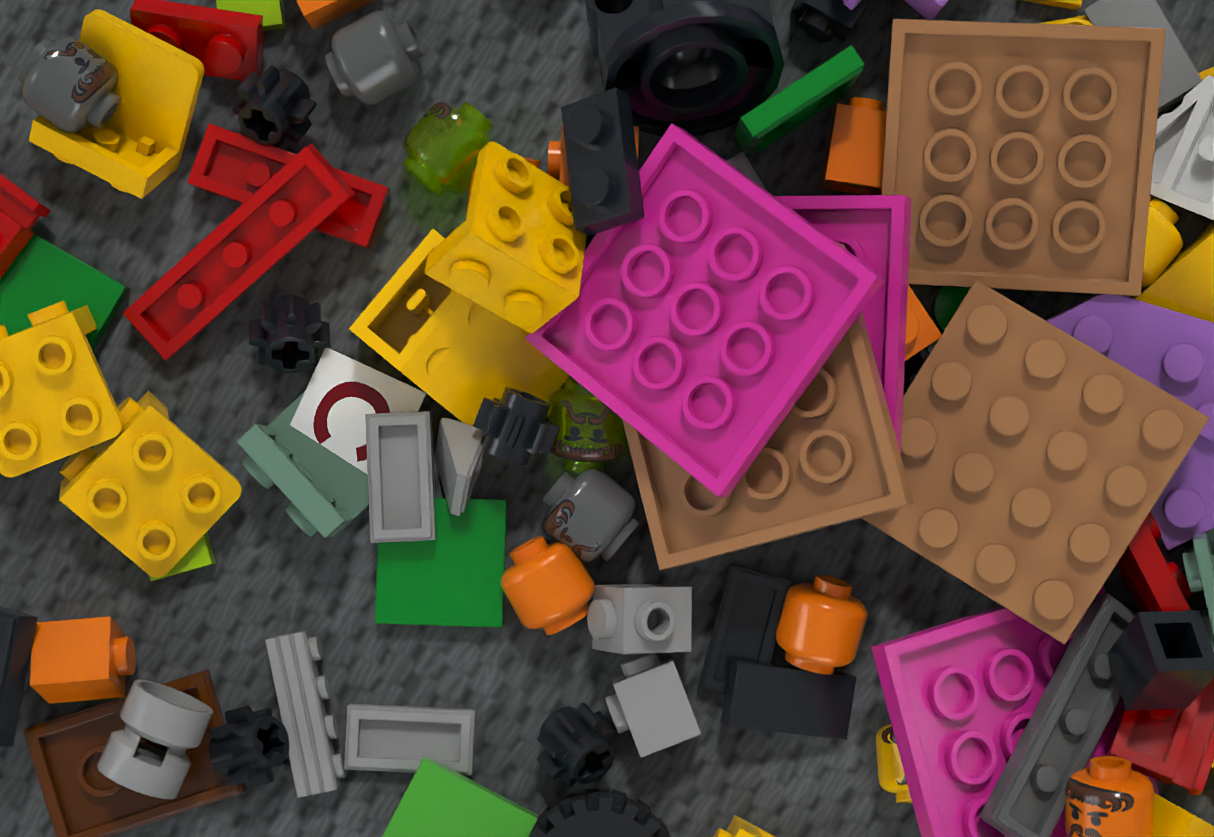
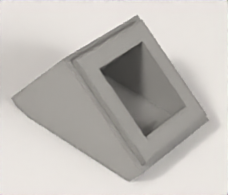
(458, 461)

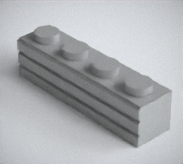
(304, 712)

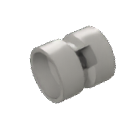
(161, 717)

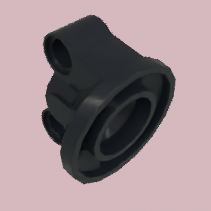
(687, 59)

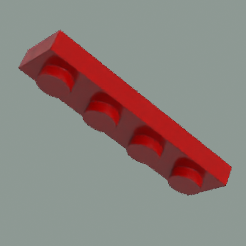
(239, 252)

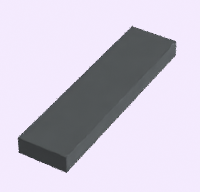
(1062, 727)

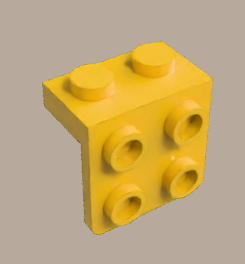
(152, 122)
(516, 244)
(52, 391)
(148, 487)

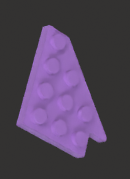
(1178, 358)

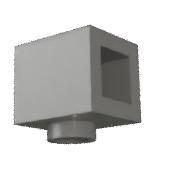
(641, 618)
(651, 704)

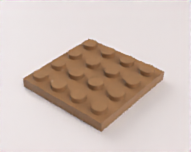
(1024, 152)
(1031, 460)
(820, 468)

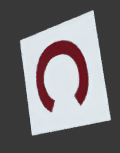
(340, 397)

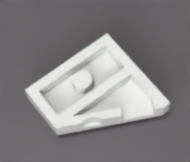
(1186, 152)

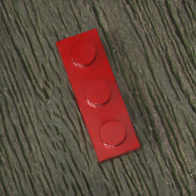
(238, 166)

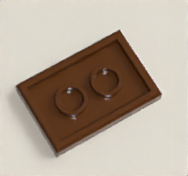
(92, 805)

